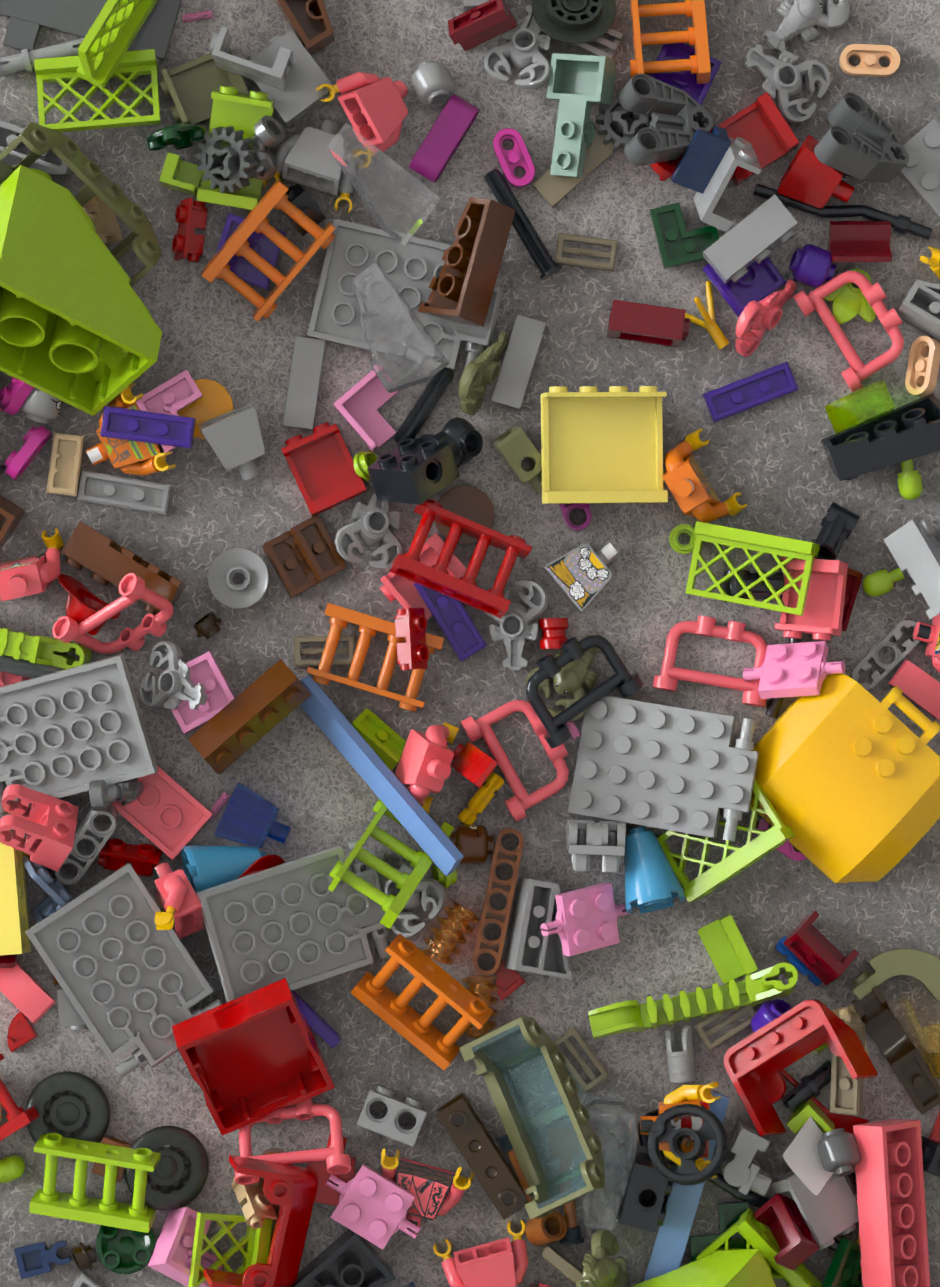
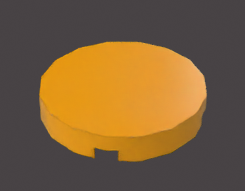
(212, 404)

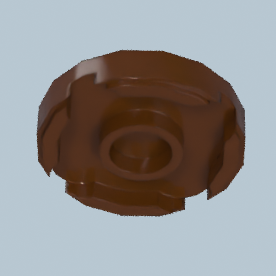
(470, 504)

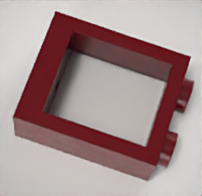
(647, 323)

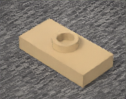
(65, 464)

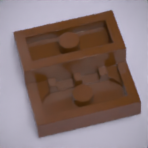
(304, 556)

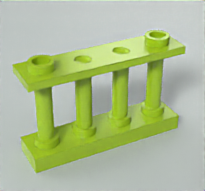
(404, 882)
(88, 1209)

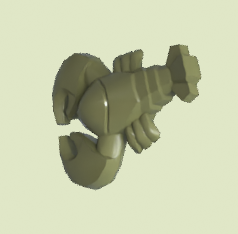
(479, 374)
(571, 680)
(600, 1269)

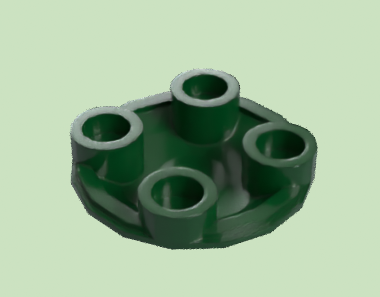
(179, 135)
(124, 1249)

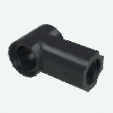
(835, 529)
(761, 591)

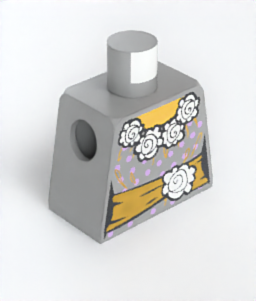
(582, 573)

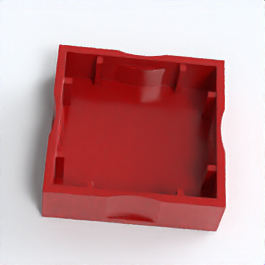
(253, 1056)

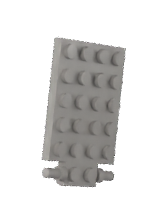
(410, 271)
(73, 730)
(663, 767)
(291, 924)
(121, 970)

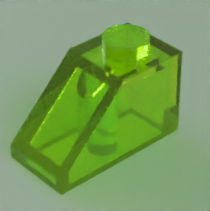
(859, 406)

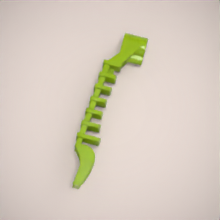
(42, 649)
(636, 1017)

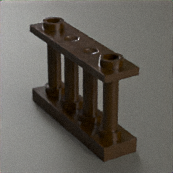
(482, 1155)

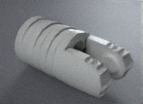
(680, 1063)

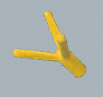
(709, 317)

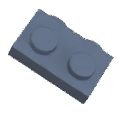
(57, 892)

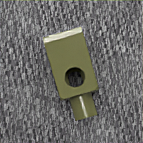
(513, 448)

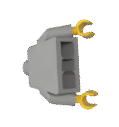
(310, 163)

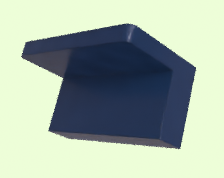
(701, 159)

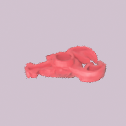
(759, 317)

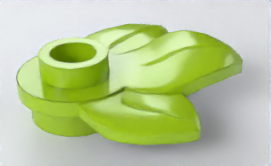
(850, 302)

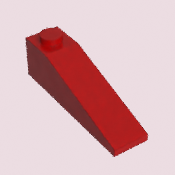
(472, 763)

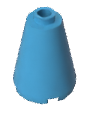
(216, 865)
(648, 874)

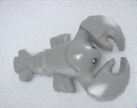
(802, 17)
(523, 51)
(787, 80)
(371, 528)
(516, 625)
(173, 683)
(431, 891)

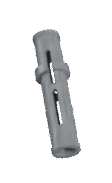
(25, 60)

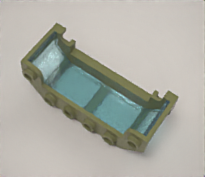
(540, 1113)

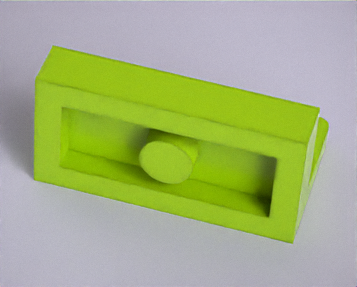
(380, 737)
(727, 949)

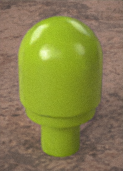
(909, 481)
(881, 582)
(11, 1168)

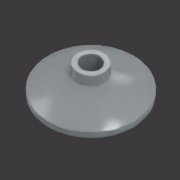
(226, 567)

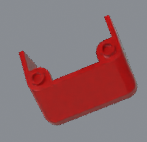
(759, 1058)
(295, 1192)

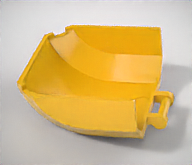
(850, 779)

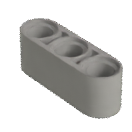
(84, 856)

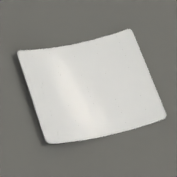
(804, 1157)

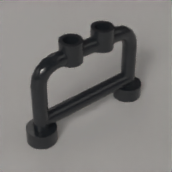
(550, 666)

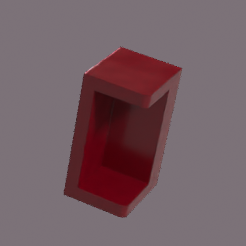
(817, 951)
(788, 1229)

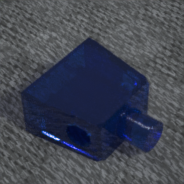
(251, 819)

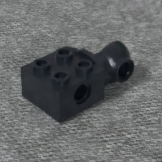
(425, 464)
(643, 1176)

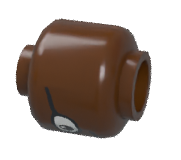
(473, 843)

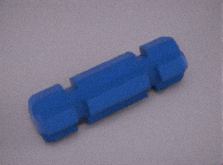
(796, 962)

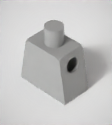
(236, 439)

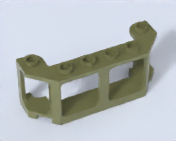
(40, 140)

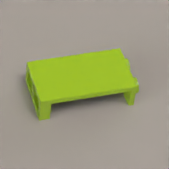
(242, 113)

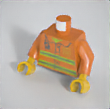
(129, 456)
(691, 486)

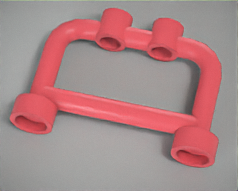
(874, 296)
(132, 589)
(706, 627)
(521, 800)
(336, 1160)

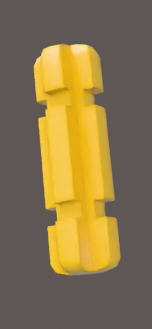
(481, 799)

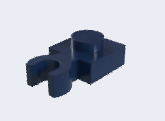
(37, 1259)

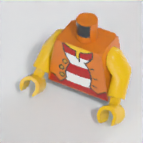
(685, 1094)

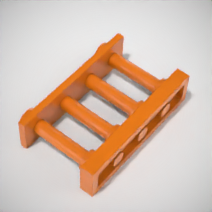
(695, 35)
(239, 246)
(369, 627)
(407, 1021)

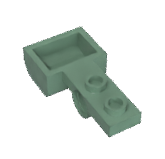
(576, 85)

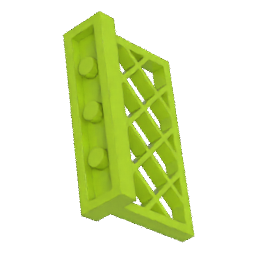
(111, 38)
(64, 69)
(758, 542)
(731, 864)
(761, 1238)
(255, 1249)

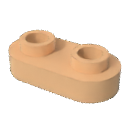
(869, 60)
(922, 367)

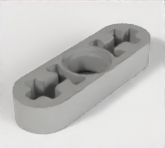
(898, 656)

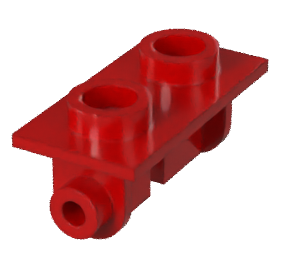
(189, 218)
(412, 625)
(117, 852)

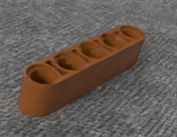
(501, 916)

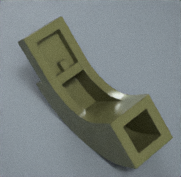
(899, 962)

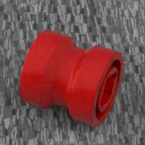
(553, 632)

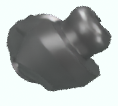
(267, 133)
(103, 794)

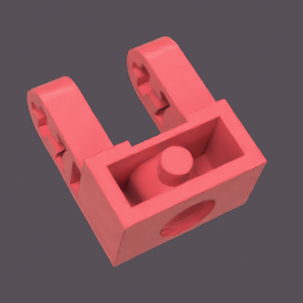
(47, 825)

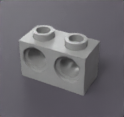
(389, 1124)

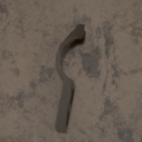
(898, 1050)

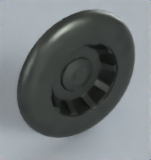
(571, 27)
(69, 1111)
(171, 1167)

